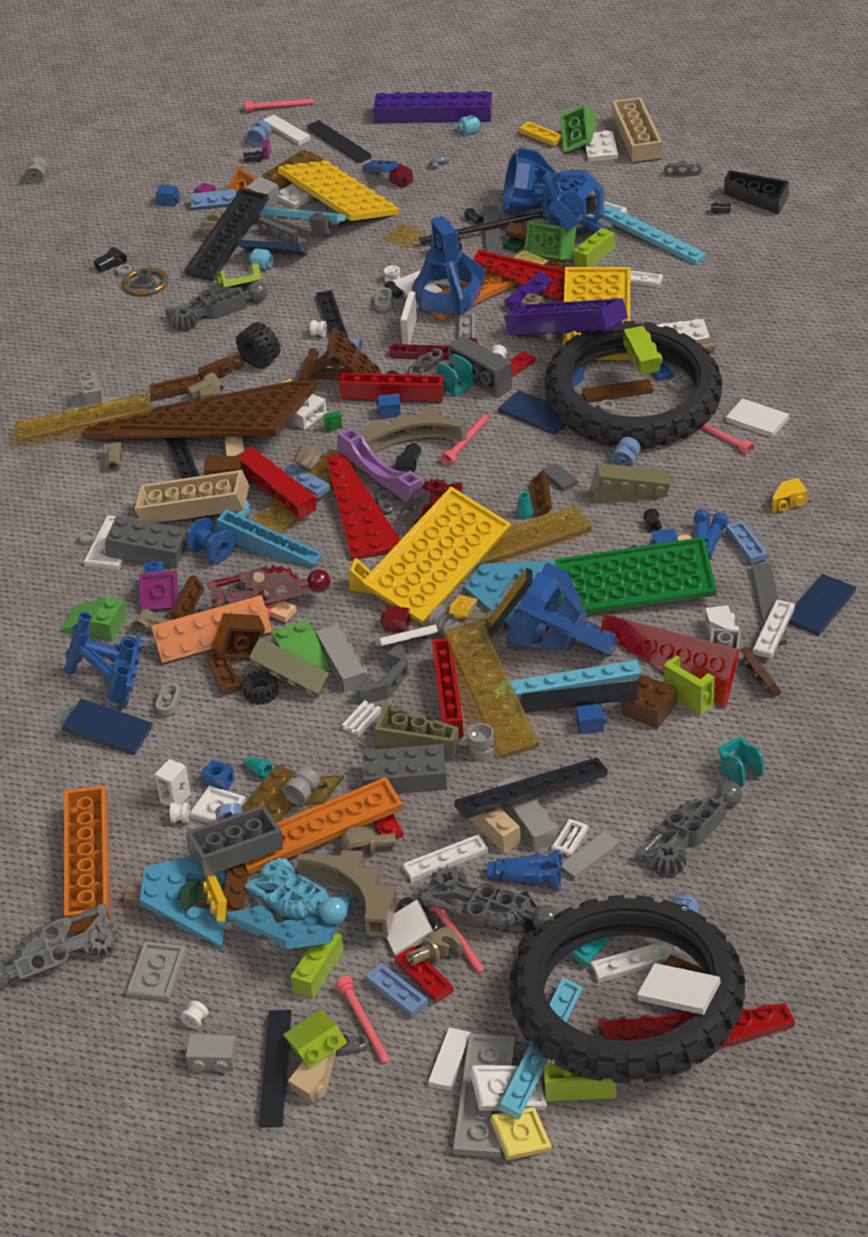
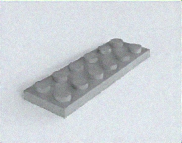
(474, 1129)

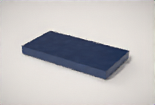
(274, 247)
(532, 412)
(821, 604)
(107, 726)

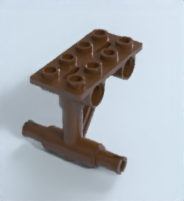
(339, 353)

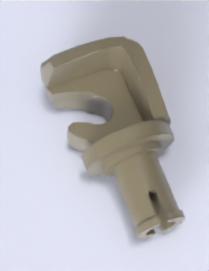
(209, 222)
(308, 457)
(365, 837)
(437, 944)

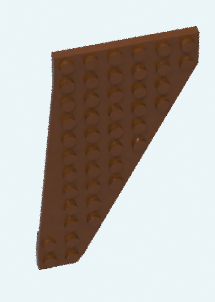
(236, 413)

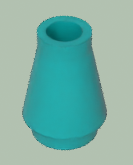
(524, 507)
(258, 766)

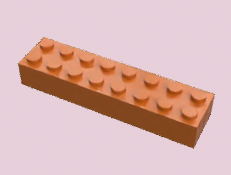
(86, 853)

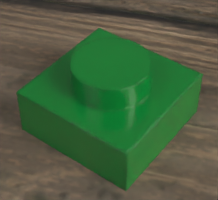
(332, 421)

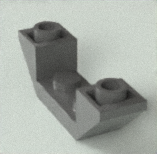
(321, 225)
(375, 691)

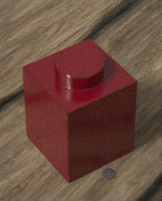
(401, 176)
(396, 619)

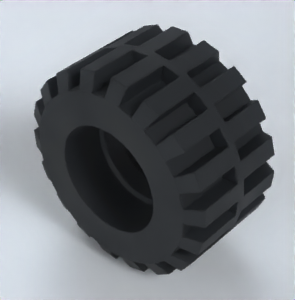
(258, 345)

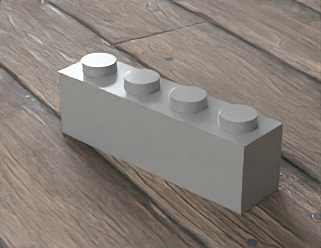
(341, 658)
(532, 819)

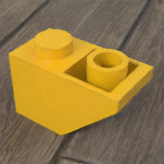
(789, 495)

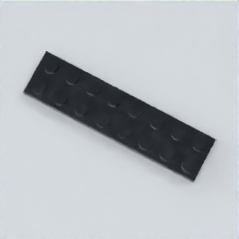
(226, 234)

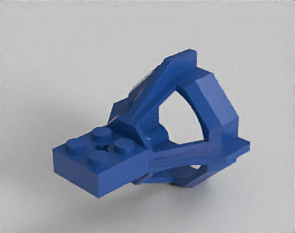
(525, 182)
(570, 206)
(449, 263)
(565, 626)

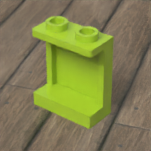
(254, 272)
(691, 691)
(315, 1038)

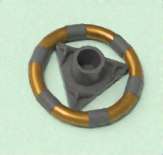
(144, 281)

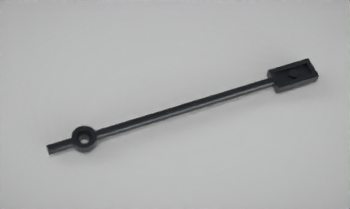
(591, 206)

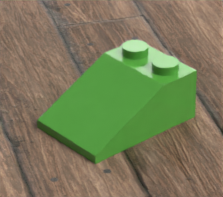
(577, 128)
(550, 240)
(106, 620)
(302, 642)

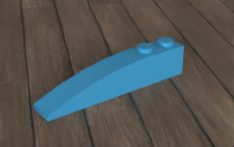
(266, 541)

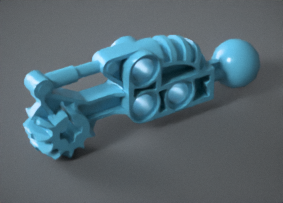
(294, 894)

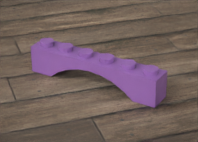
(358, 452)

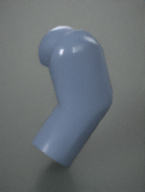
(437, 161)

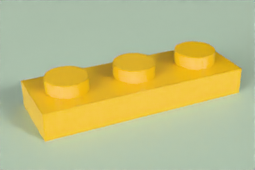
(540, 133)
(462, 606)
(215, 897)

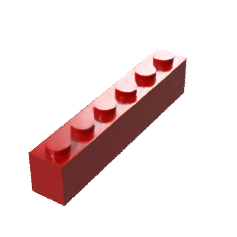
(408, 386)
(277, 483)
(447, 684)

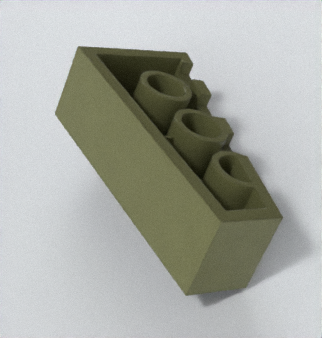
(627, 483)
(290, 666)
(401, 729)

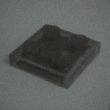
(411, 510)

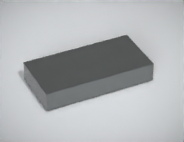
(560, 477)

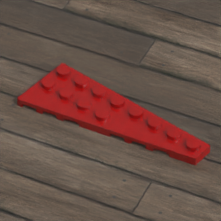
(522, 271)
(363, 522)
(695, 654)
(752, 1024)

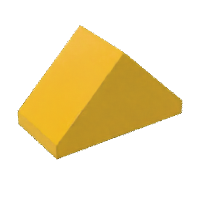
(356, 574)

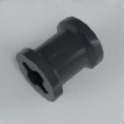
(652, 520)

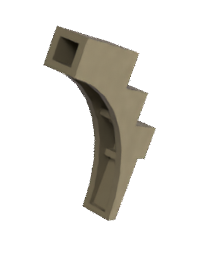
(404, 427)
(364, 883)

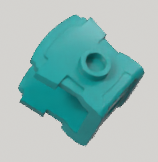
(459, 375)
(745, 753)

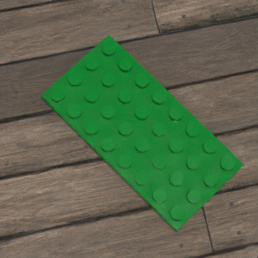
(641, 575)

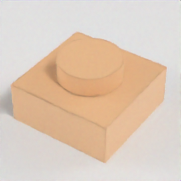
(283, 611)

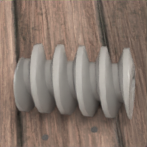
(443, 619)

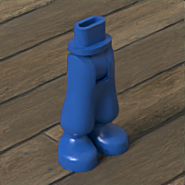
(711, 534)
(528, 869)

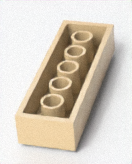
(636, 129)
(192, 497)

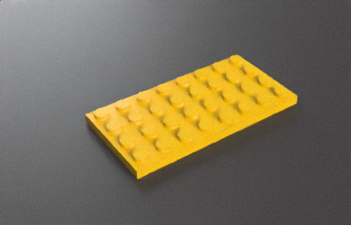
(338, 190)
(598, 284)
(436, 554)

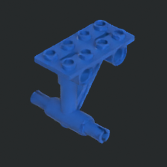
(122, 655)

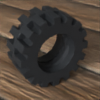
(260, 695)

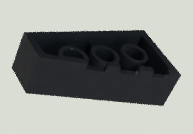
(757, 190)

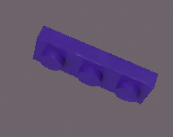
(534, 286)

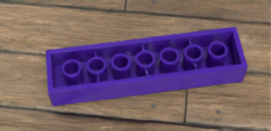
(432, 107)
(566, 317)

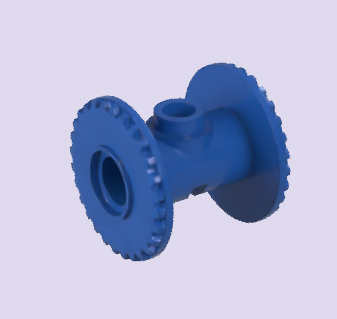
(218, 545)

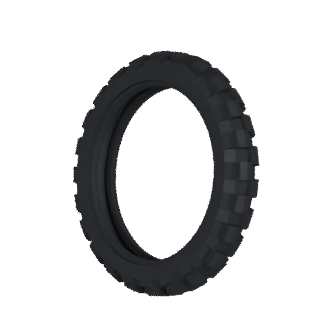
(646, 430)
(626, 1059)

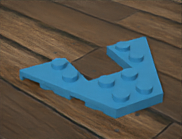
(493, 580)
(162, 895)
(289, 933)

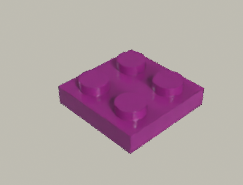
(158, 590)

